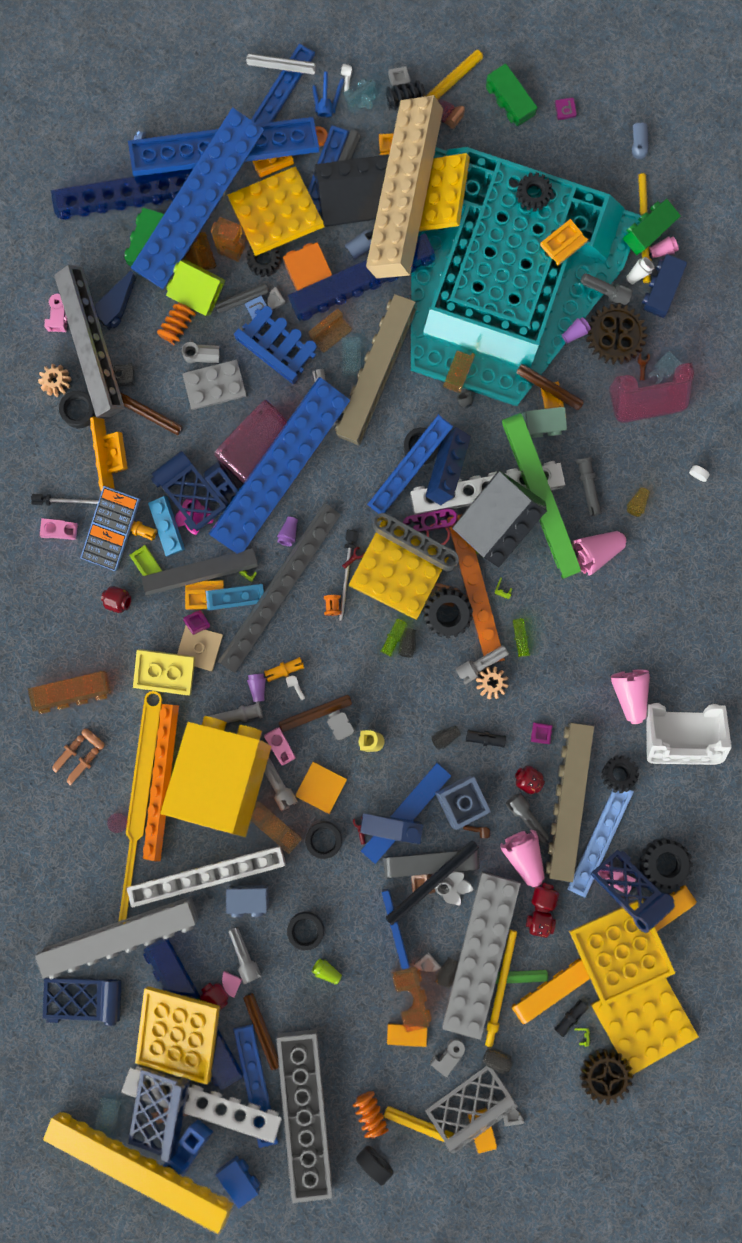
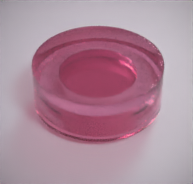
(117, 823)

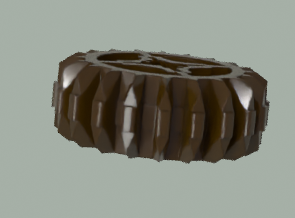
(598, 1076)

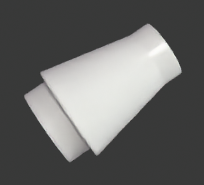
(640, 270)

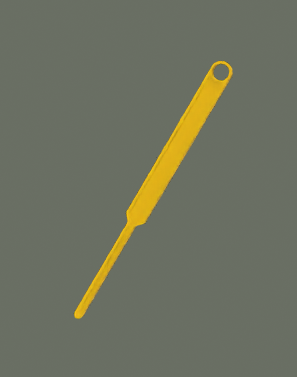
(140, 790)

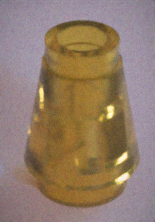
(638, 503)

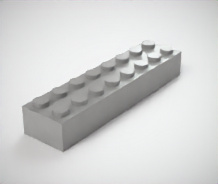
(117, 937)
(481, 955)
(304, 1116)

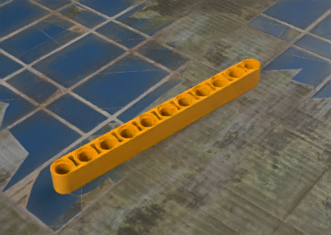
(574, 976)

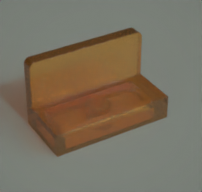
(201, 253)
(330, 331)
(458, 371)

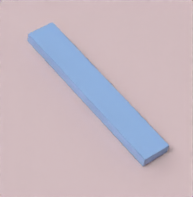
(599, 841)

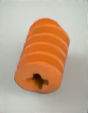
(175, 323)
(370, 1115)

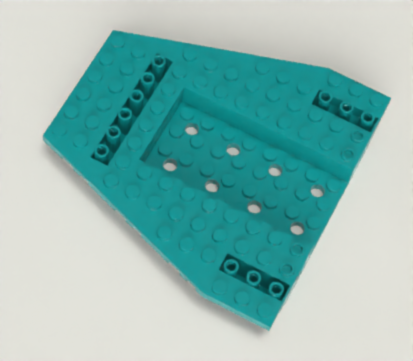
(550, 295)

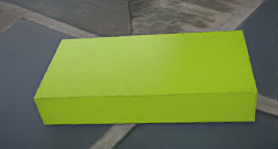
(145, 561)

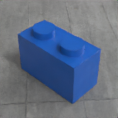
(238, 1181)

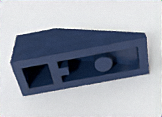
(113, 304)
(221, 483)
(392, 828)

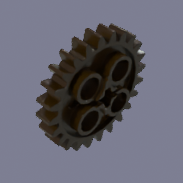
(634, 335)

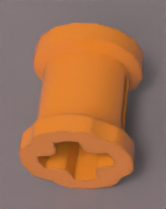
(332, 605)

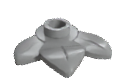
(454, 888)

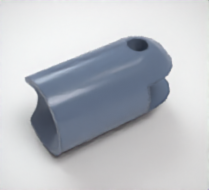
(641, 144)
(359, 244)

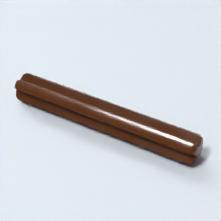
(549, 386)
(151, 415)
(315, 713)
(261, 1031)

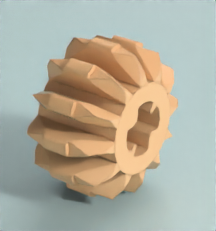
(61, 376)
(490, 689)

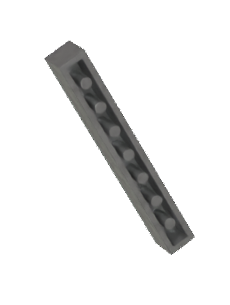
(89, 341)

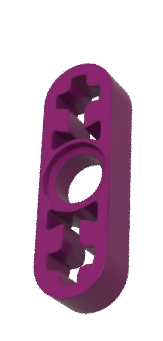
(443, 513)

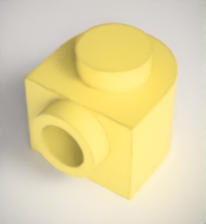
(370, 741)

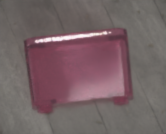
(651, 401)
(250, 440)

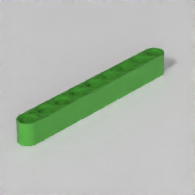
(537, 483)

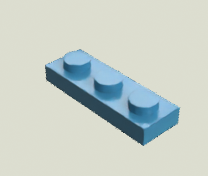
(166, 526)
(234, 596)

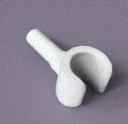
(346, 71)
(292, 681)

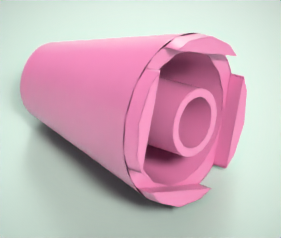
(597, 550)
(632, 693)
(525, 856)

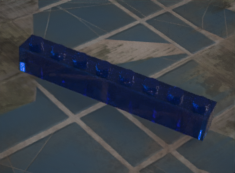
(350, 283)
(176, 980)

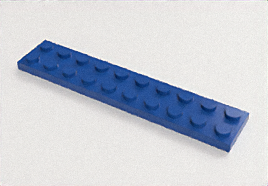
(185, 149)
(197, 198)
(279, 466)

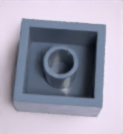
(462, 802)
(247, 899)

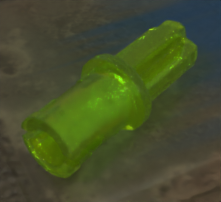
(393, 637)
(521, 637)

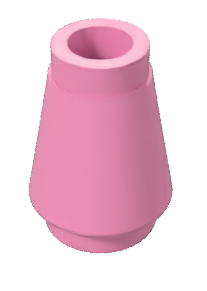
(666, 246)

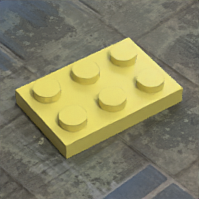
(164, 672)

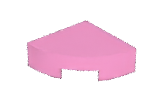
(231, 983)

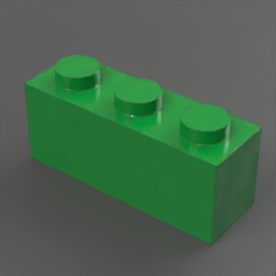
(510, 95)
(146, 224)
(651, 226)

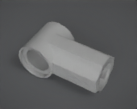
(203, 353)

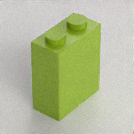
(195, 287)

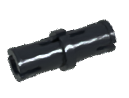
(486, 738)
(571, 1018)

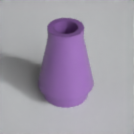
(578, 329)
(288, 532)
(257, 686)

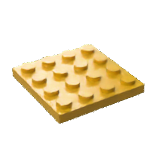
(445, 192)
(275, 211)
(396, 575)
(620, 955)
(646, 1024)
(177, 1034)

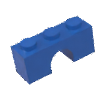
(189, 1147)

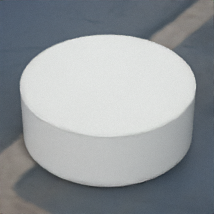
(699, 473)

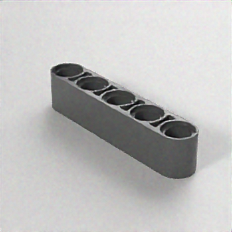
(409, 534)
(425, 864)

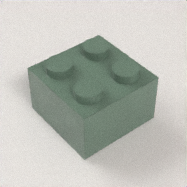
(545, 420)

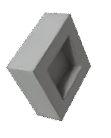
(398, 76)

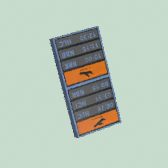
(110, 528)

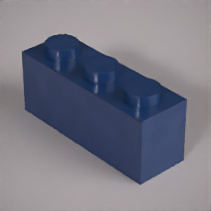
(664, 285)

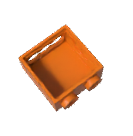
(306, 265)

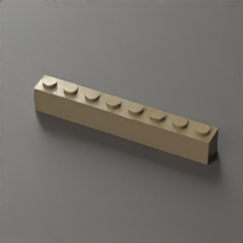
(376, 369)
(570, 802)

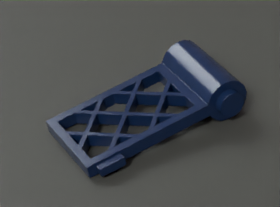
(171, 473)
(649, 912)
(107, 1003)

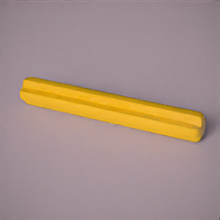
(456, 74)
(414, 1123)

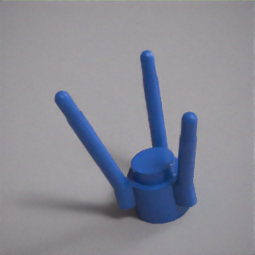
(325, 107)

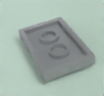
(214, 385)

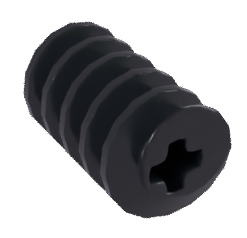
(395, 96)

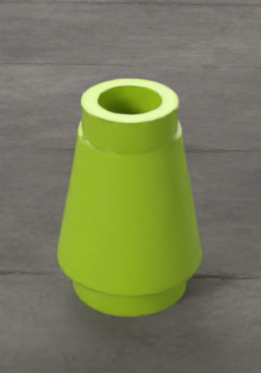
(325, 971)

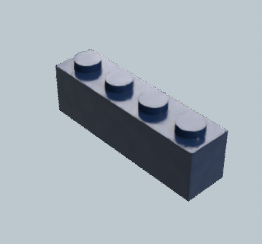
(448, 466)

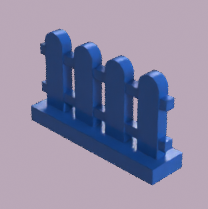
(266, 342)

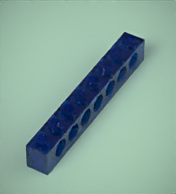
(100, 191)

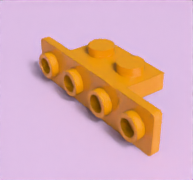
(108, 452)

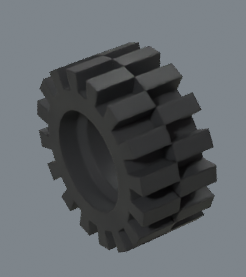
(528, 201)
(264, 269)
(615, 784)

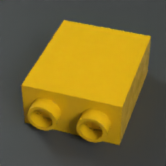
(217, 776)

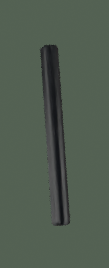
(432, 882)

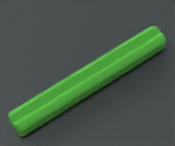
(525, 976)

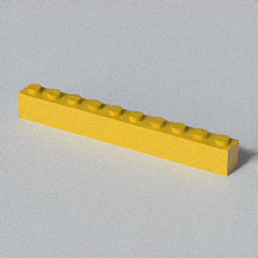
(139, 1172)

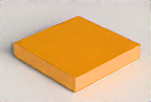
(321, 787)

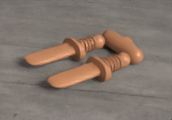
(92, 738)

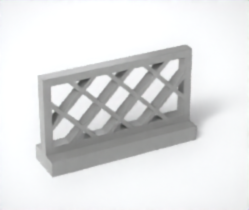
(477, 1125)

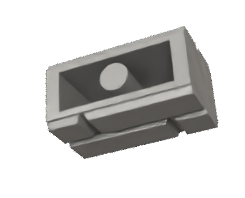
(340, 725)

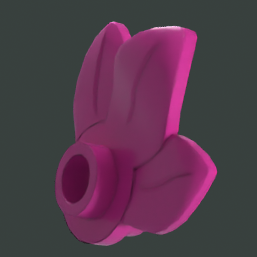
(197, 518)

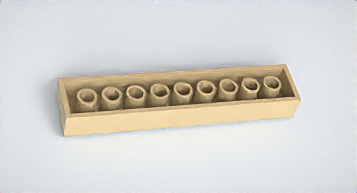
(405, 187)

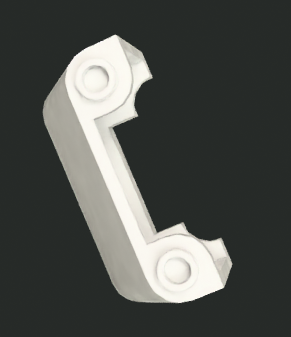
(687, 736)

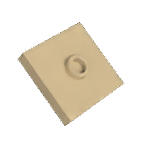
(203, 646)

